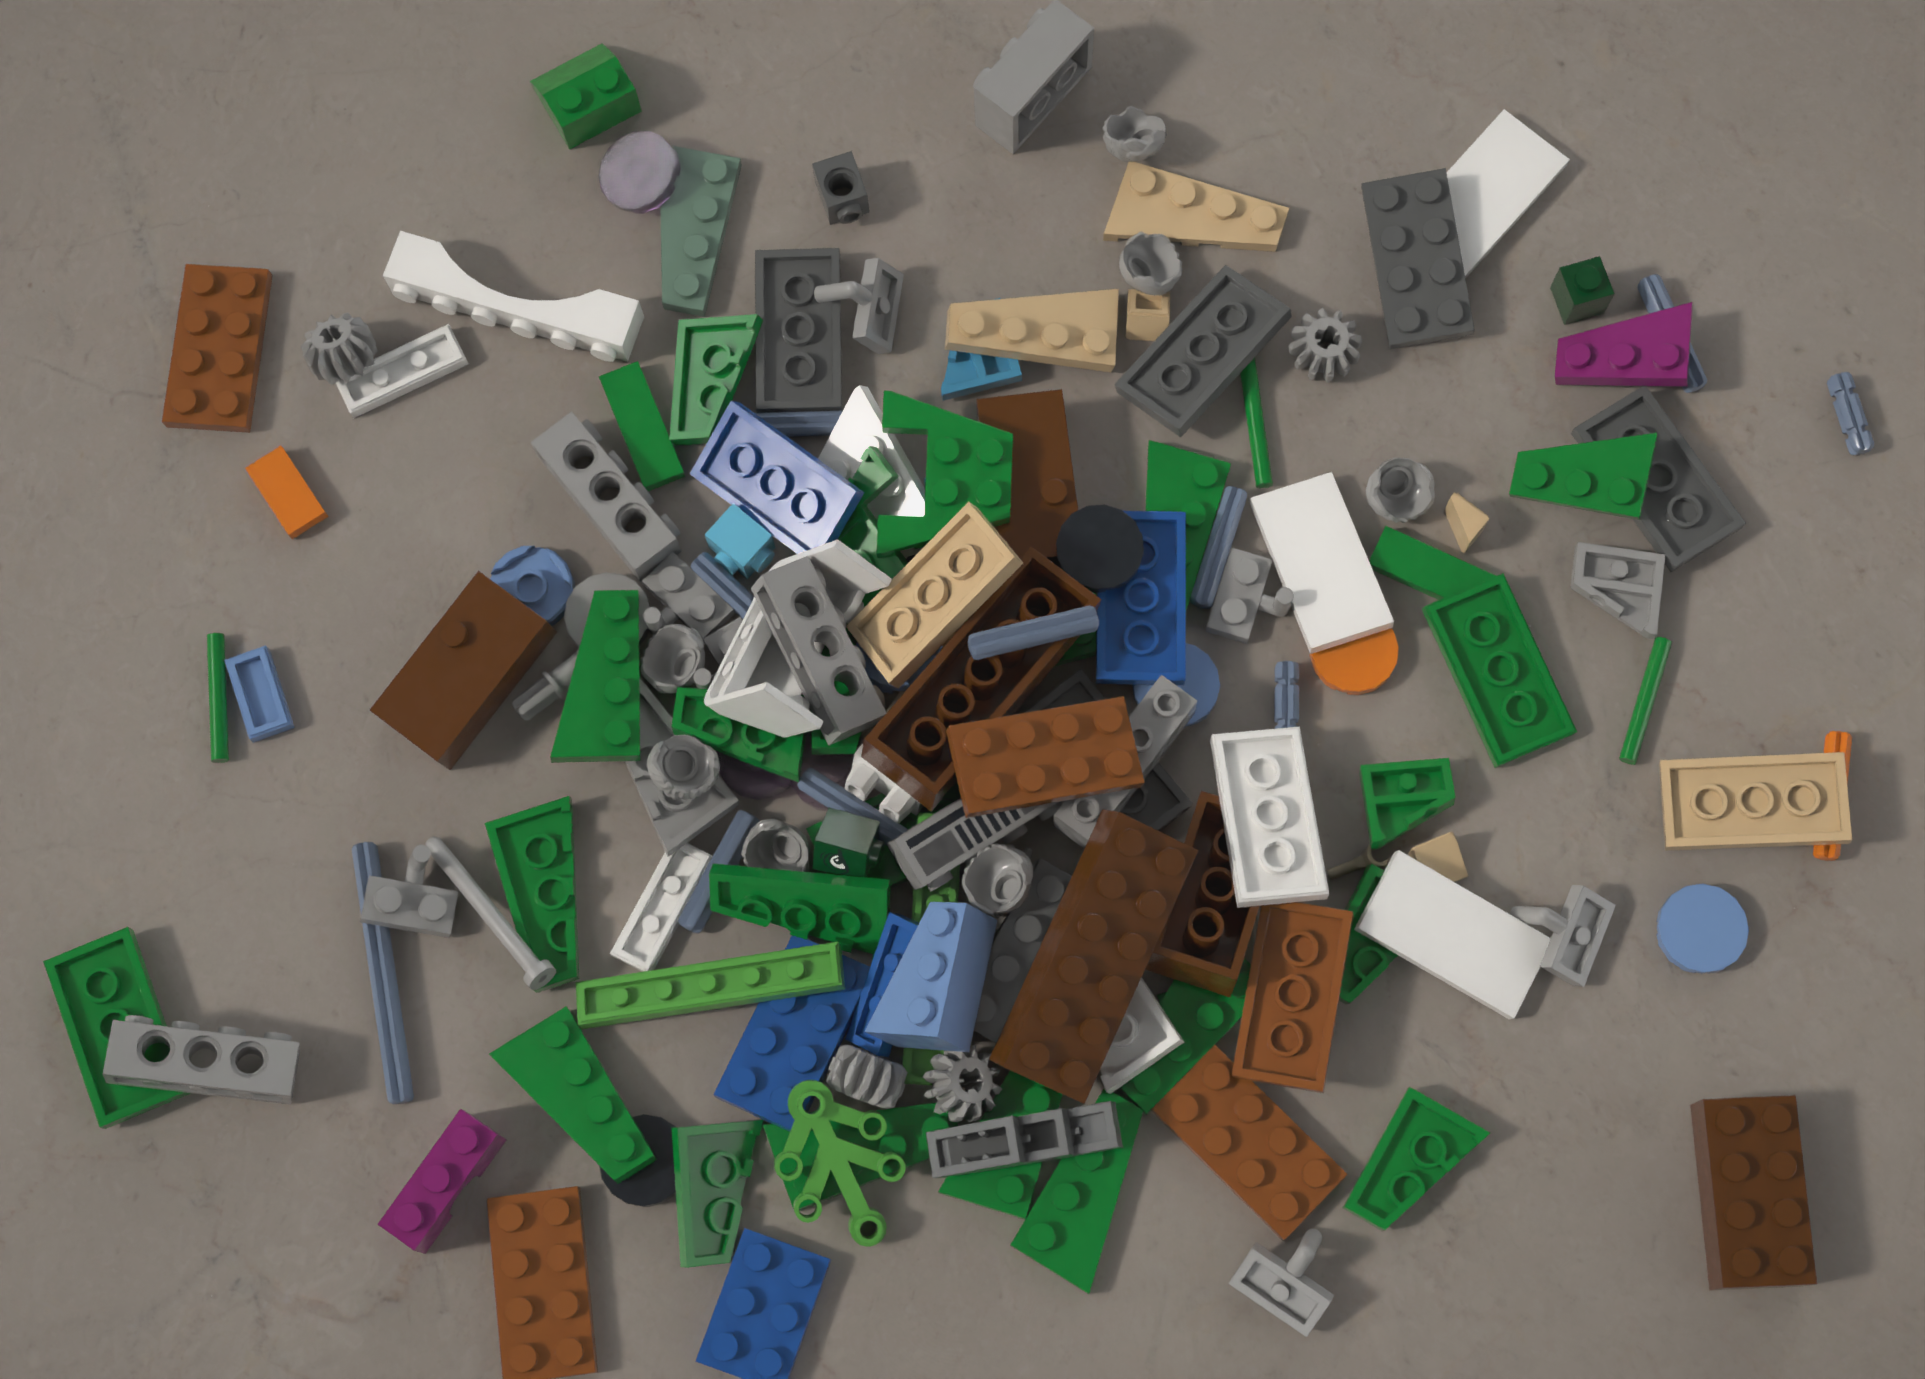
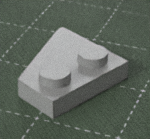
(1621, 583)

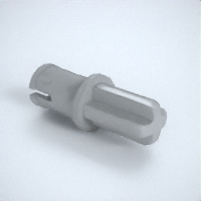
(546, 690)

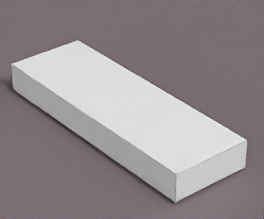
(403, 371)
(660, 907)

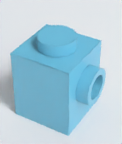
(740, 543)

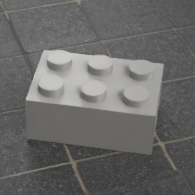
(1033, 75)

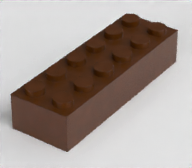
(956, 689)
(1093, 955)

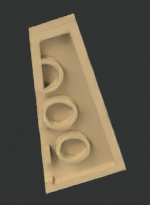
(1192, 212)
(1047, 329)

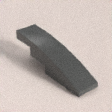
(1024, 1139)

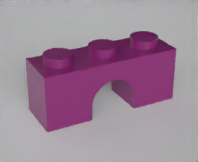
(426, 1199)

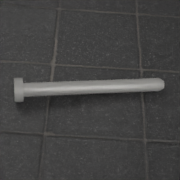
(537, 972)

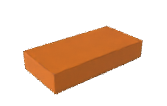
(286, 492)

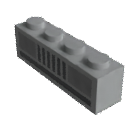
(951, 838)

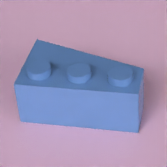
(937, 981)

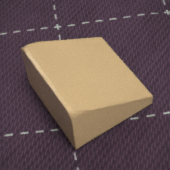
(1146, 315)
(1465, 520)
(1442, 856)

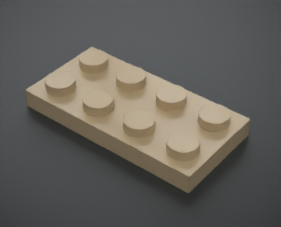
(934, 595)
(1755, 801)

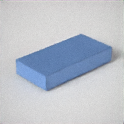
(259, 694)

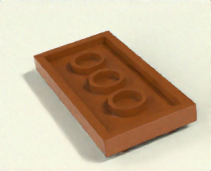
(217, 348)
(1044, 756)
(1293, 995)
(1249, 1143)
(542, 1284)

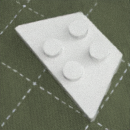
(856, 431)

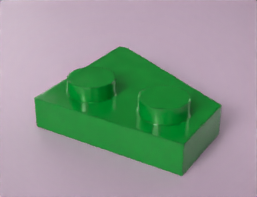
(1404, 796)

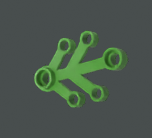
(834, 1156)

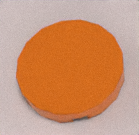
(1358, 664)

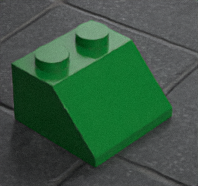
(587, 95)

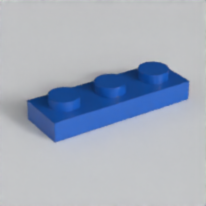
(890, 949)

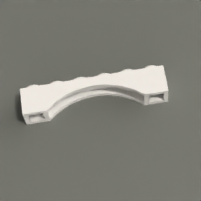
(594, 321)

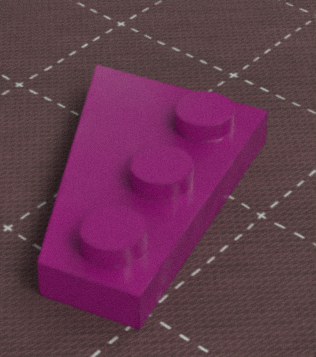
(1629, 352)

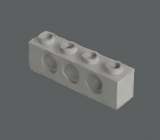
(561, 448)
(815, 673)
(1154, 727)
(132, 1037)

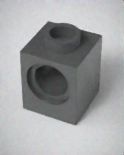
(838, 173)

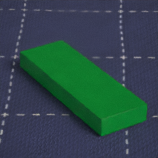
(642, 426)
(1423, 565)

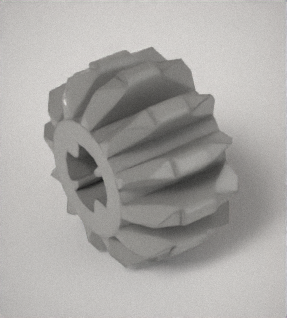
(1312, 335)
(339, 348)
(866, 1076)
(947, 1084)

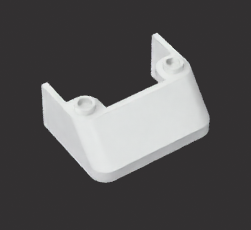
(754, 677)

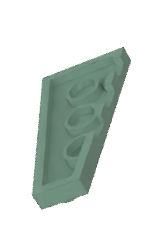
(695, 228)

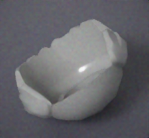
(1134, 135)
(1150, 263)
(1400, 489)
(672, 658)
(683, 767)
(776, 846)
(998, 879)

